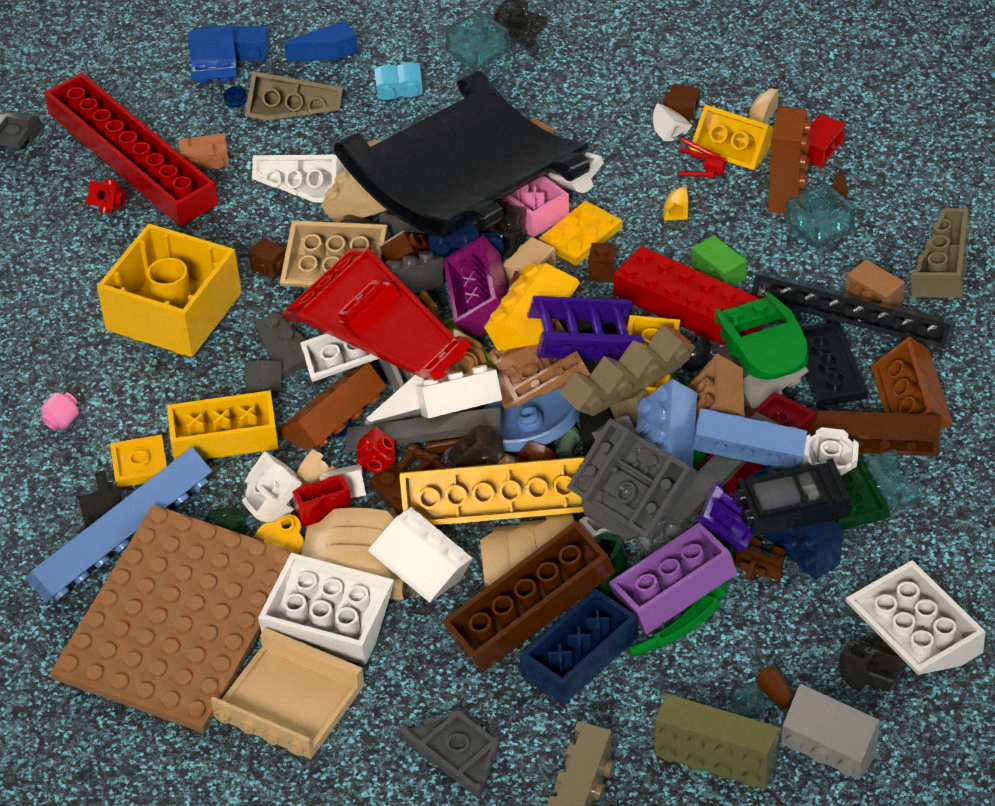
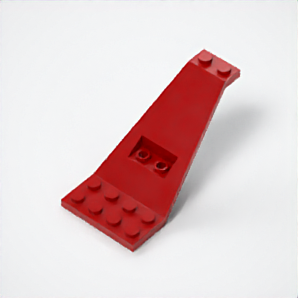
(377, 313)

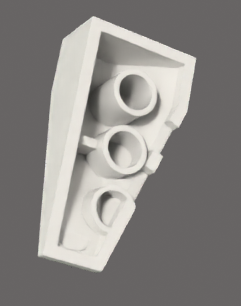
(298, 174)

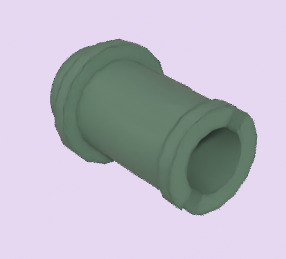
(567, 443)

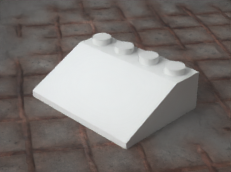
(328, 607)
(919, 620)

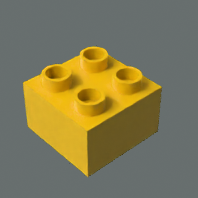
(169, 289)

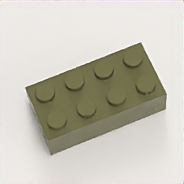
(716, 741)

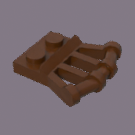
(388, 484)

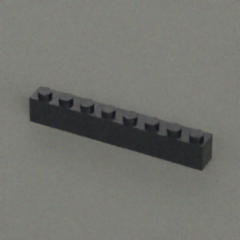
(855, 310)

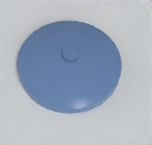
(536, 420)

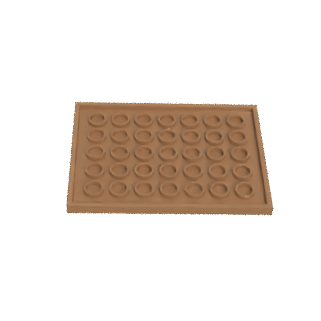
(173, 618)

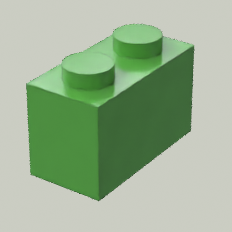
(719, 261)

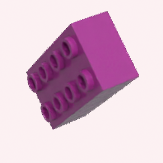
(475, 285)

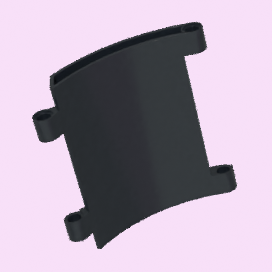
(459, 161)

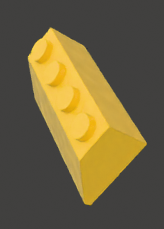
(509, 323)

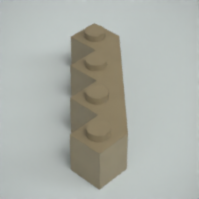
(635, 370)

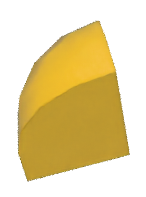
(676, 205)

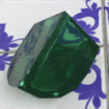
(228, 518)

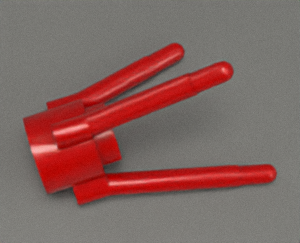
(713, 161)

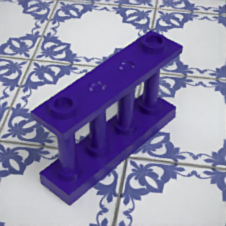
(588, 346)

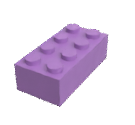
(673, 577)

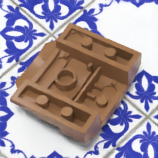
(527, 376)

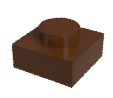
(840, 185)

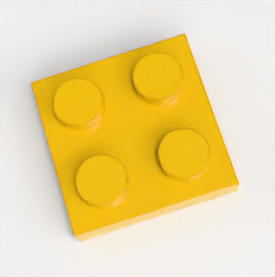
(137, 460)

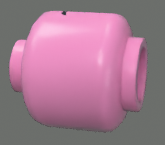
(59, 411)

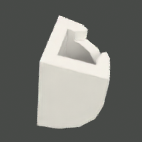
(669, 122)
(353, 476)

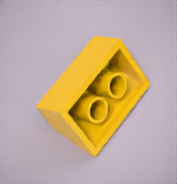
(733, 137)

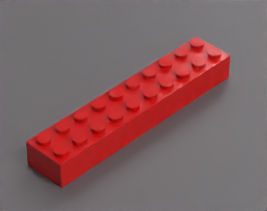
(131, 149)

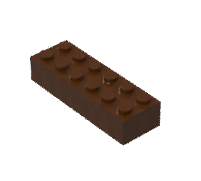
(528, 596)

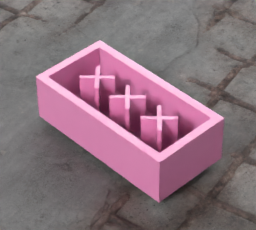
(544, 203)

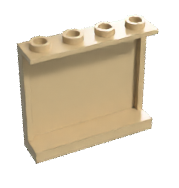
(290, 694)

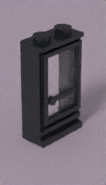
(792, 498)

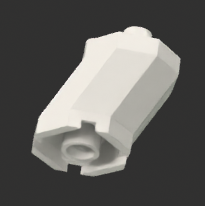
(830, 444)

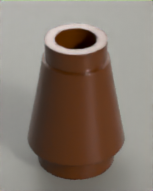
(774, 685)

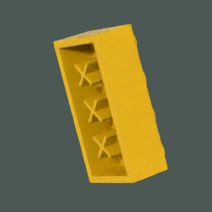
(223, 425)

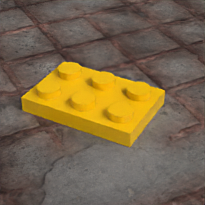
(579, 230)

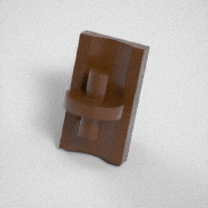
(759, 561)

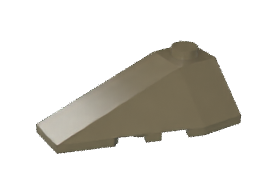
(285, 97)

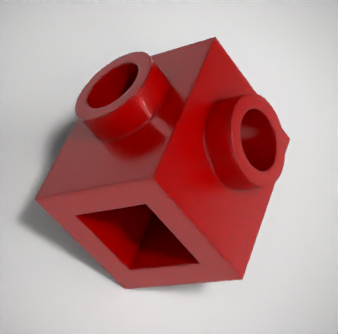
(106, 195)
(376, 451)

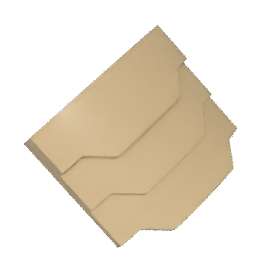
(345, 540)
(514, 543)

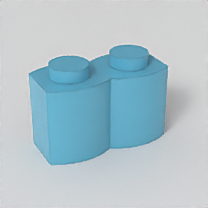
(398, 81)

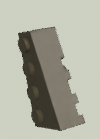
(943, 263)
(585, 768)

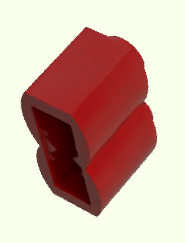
(316, 501)

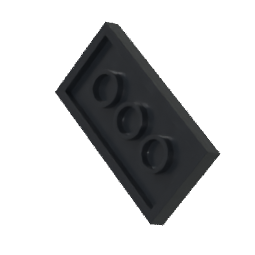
(831, 366)

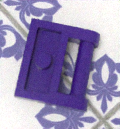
(725, 518)

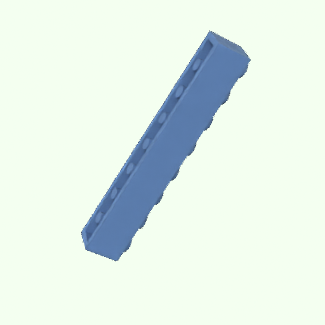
(117, 526)

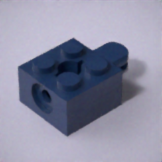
(461, 238)

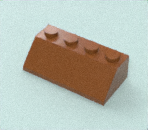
(910, 382)
(333, 408)

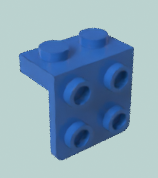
(212, 54)

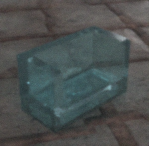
(891, 482)

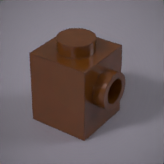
(683, 100)
(267, 258)
(602, 262)

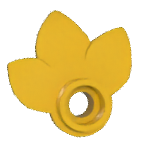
(276, 535)

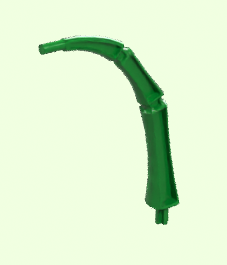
(697, 612)

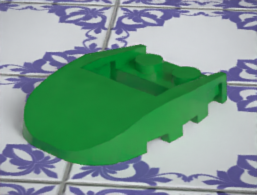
(769, 351)

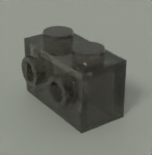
(475, 448)

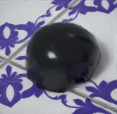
(699, 355)

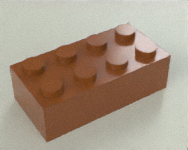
(788, 157)

